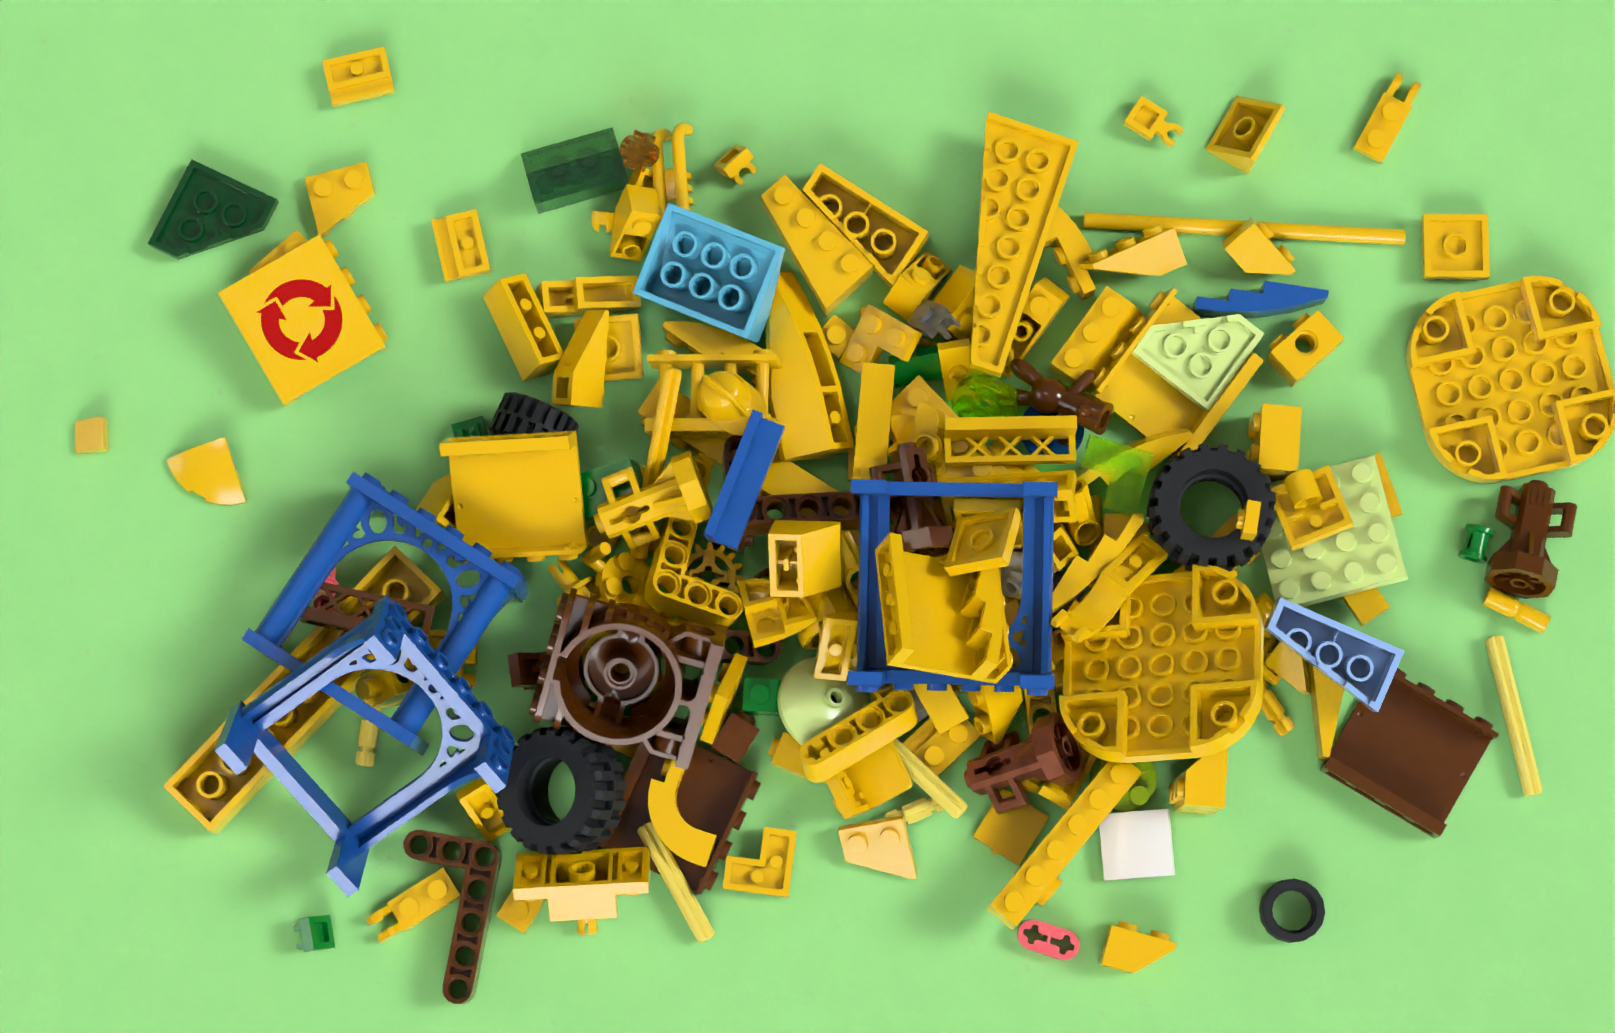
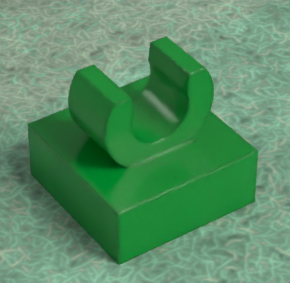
(470, 427)
(315, 933)

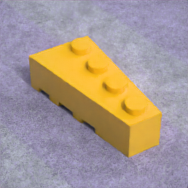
(874, 228)

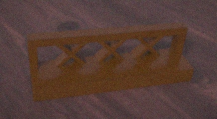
(343, 622)

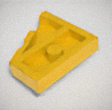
(879, 845)

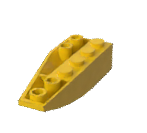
(806, 388)

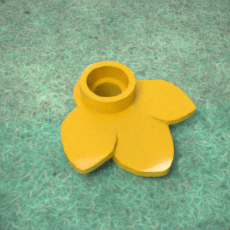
(918, 429)

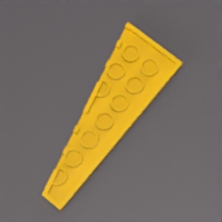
(1018, 200)

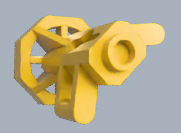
(674, 494)

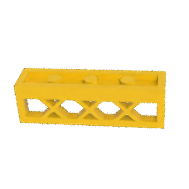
(1010, 428)
(1066, 488)

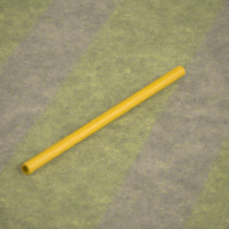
(1227, 227)

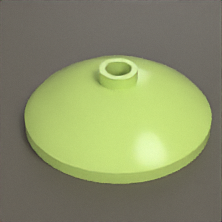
(807, 702)

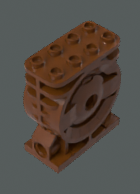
(565, 697)

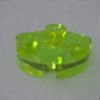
(987, 388)

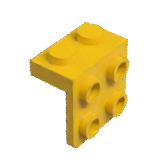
(869, 782)

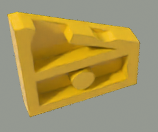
(338, 194)

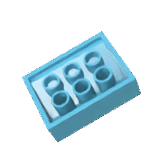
(711, 272)

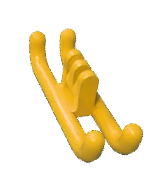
(673, 182)

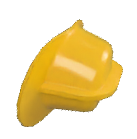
(729, 401)

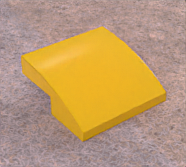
(837, 646)

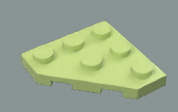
(1199, 354)

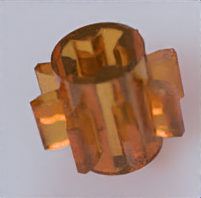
(639, 151)

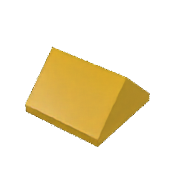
(1245, 131)

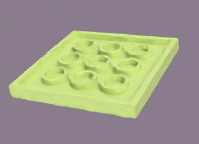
(1346, 561)

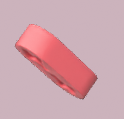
(1051, 932)

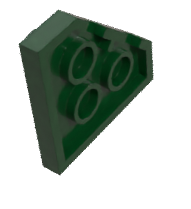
(210, 212)

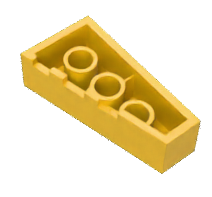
(817, 247)

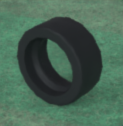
(1312, 896)

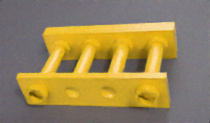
(696, 423)

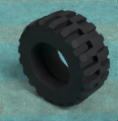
(1216, 466)
(596, 798)

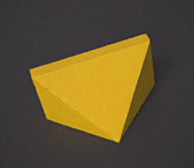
(1290, 667)

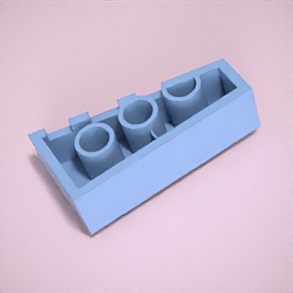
(1341, 653)

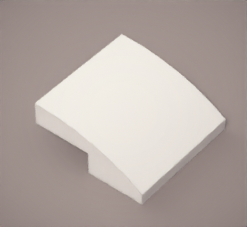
(1137, 845)

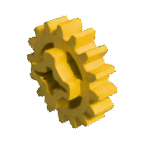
(709, 564)

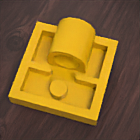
(1310, 507)

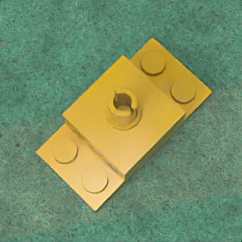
(582, 884)

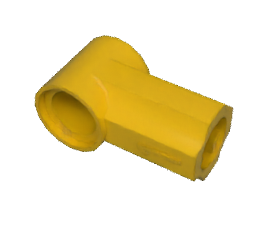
(1086, 529)

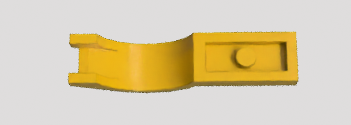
(1111, 589)

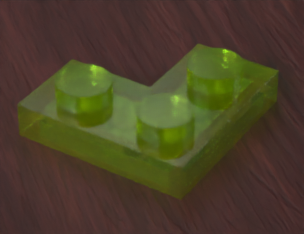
(1127, 470)

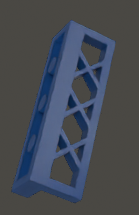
(744, 481)

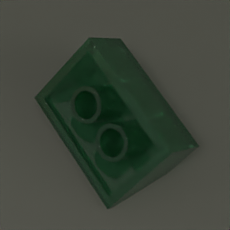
(575, 170)

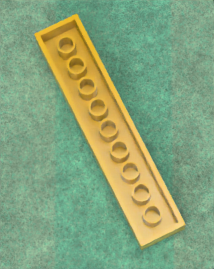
(210, 786)

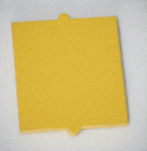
(1011, 832)

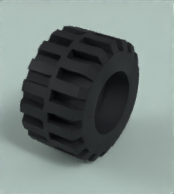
(526, 414)

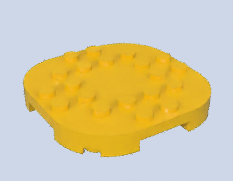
(1511, 380)
(1168, 671)

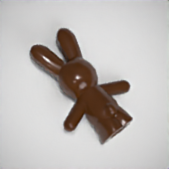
(1053, 398)

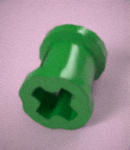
(1476, 543)

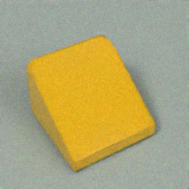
(91, 435)

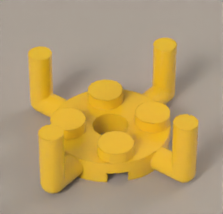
(619, 567)

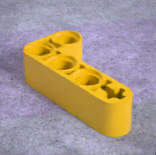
(826, 756)

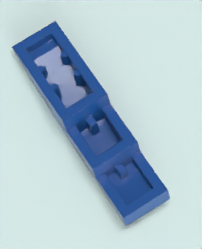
(1272, 300)

